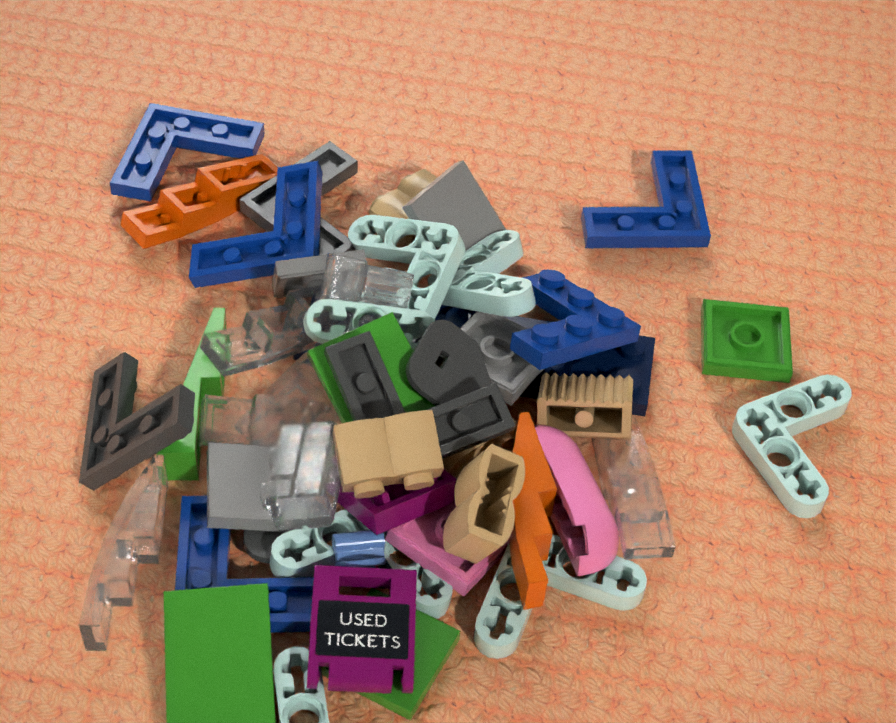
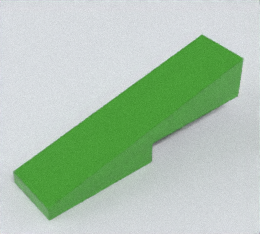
(203, 378)

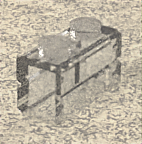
(302, 477)

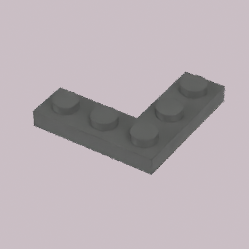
(336, 168)
(371, 394)
(121, 439)

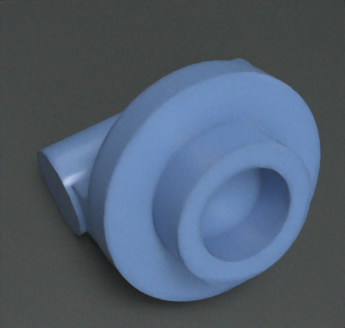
(359, 549)

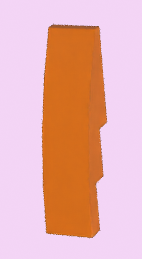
(198, 203)
(532, 506)

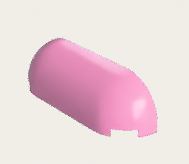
(579, 507)

